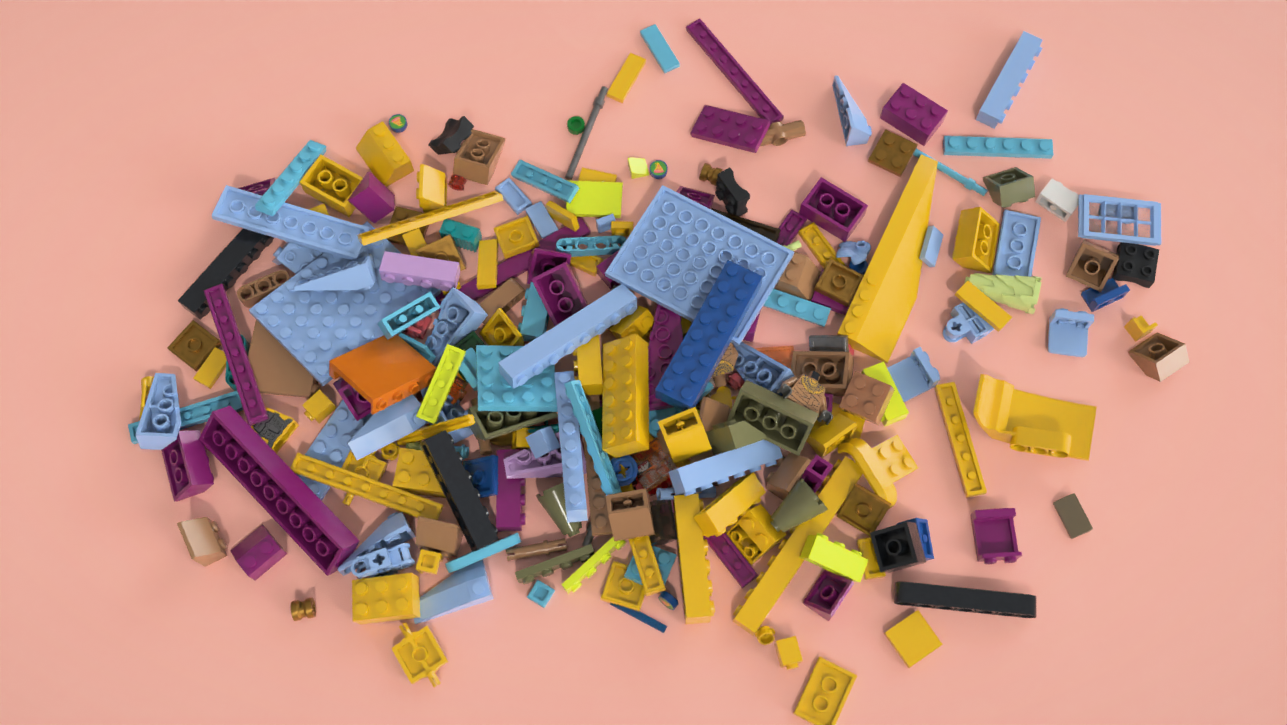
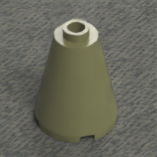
(554, 504)
(797, 507)

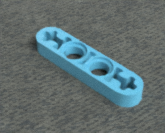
(591, 243)
(482, 553)

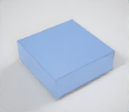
(604, 224)

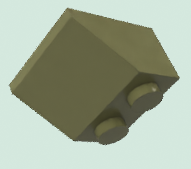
(1010, 187)
(733, 435)

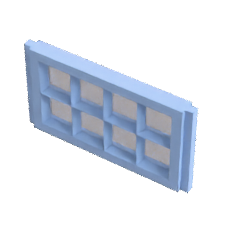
(1119, 219)

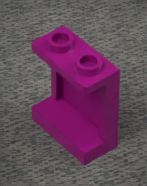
(995, 535)

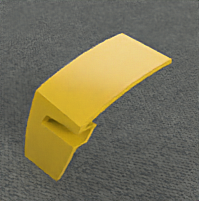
(1034, 421)

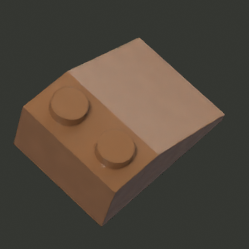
(478, 157)
(833, 367)

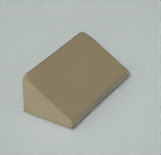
(1073, 516)

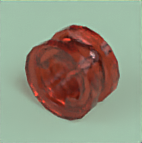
(457, 182)

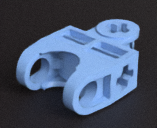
(965, 324)
(384, 564)

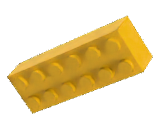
(625, 396)
(692, 561)

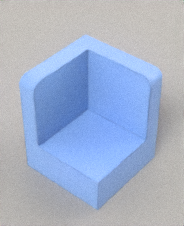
(542, 441)

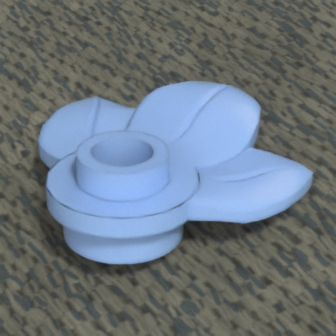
(856, 250)

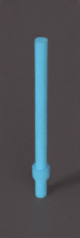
(968, 183)

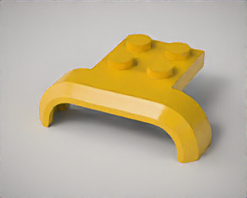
(881, 464)

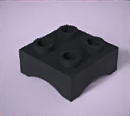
(452, 136)
(731, 193)
(1136, 264)

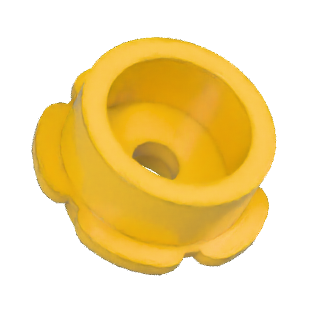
(395, 451)
(765, 635)

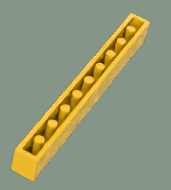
(788, 561)

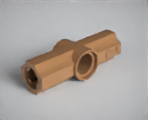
(780, 133)

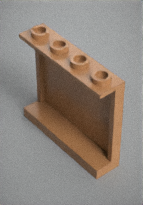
(277, 369)

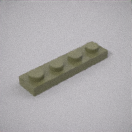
(547, 567)

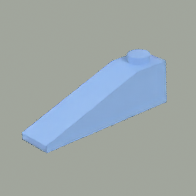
(760, 368)
(386, 427)
(458, 591)

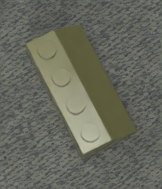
(497, 423)

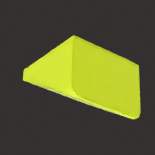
(637, 167)

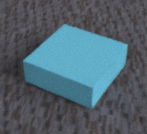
(541, 593)

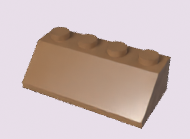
(711, 413)

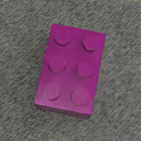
(913, 114)
(833, 209)

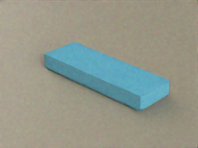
(659, 48)

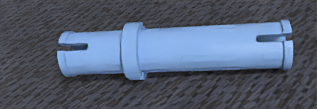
(665, 493)

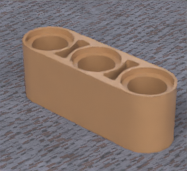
(256, 287)
(504, 297)

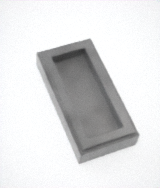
(828, 343)

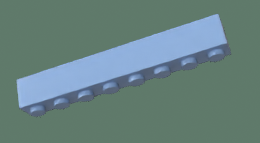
(567, 336)
(570, 452)

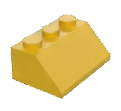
(384, 155)
(976, 240)

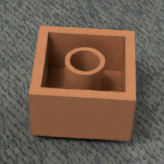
(866, 398)

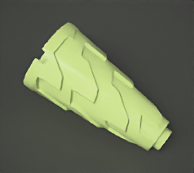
(1013, 291)

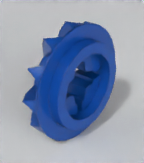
(627, 462)

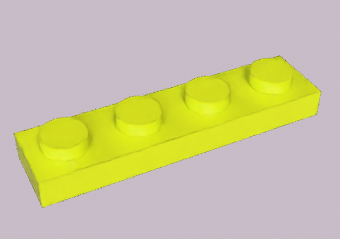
(441, 384)
(588, 569)

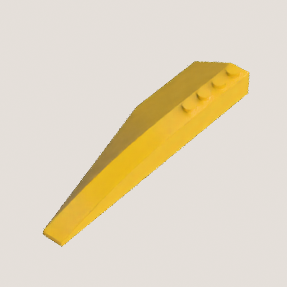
(894, 271)

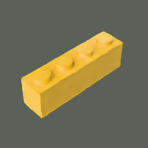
(589, 367)
(729, 505)

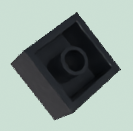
(898, 547)

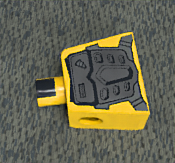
(276, 429)

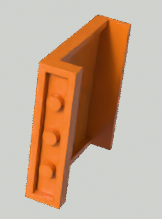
(383, 371)

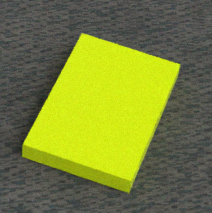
(596, 199)

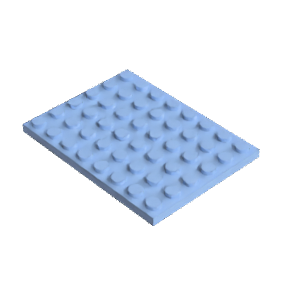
(682, 250)
(332, 322)

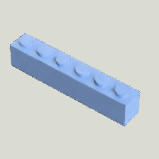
(1009, 79)
(723, 465)

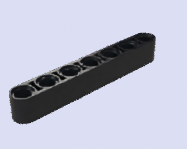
(965, 599)

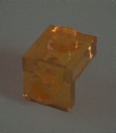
(458, 390)

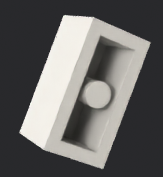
(1058, 200)

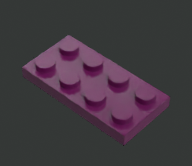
(730, 128)

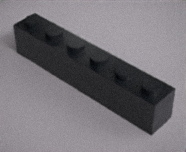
(225, 269)
(459, 491)

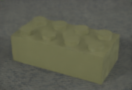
(779, 418)

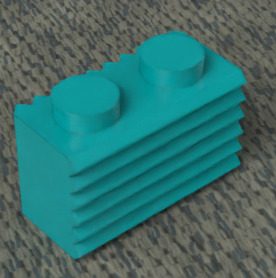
(462, 234)

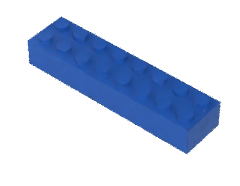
(708, 337)

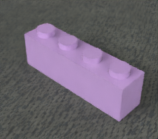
(419, 271)

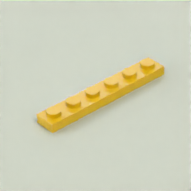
(960, 440)

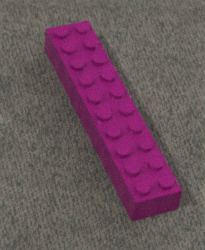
(278, 489)

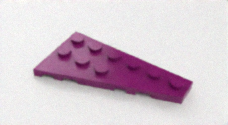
(663, 344)

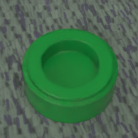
(575, 125)

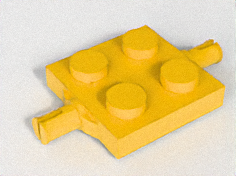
(367, 466)
(419, 655)

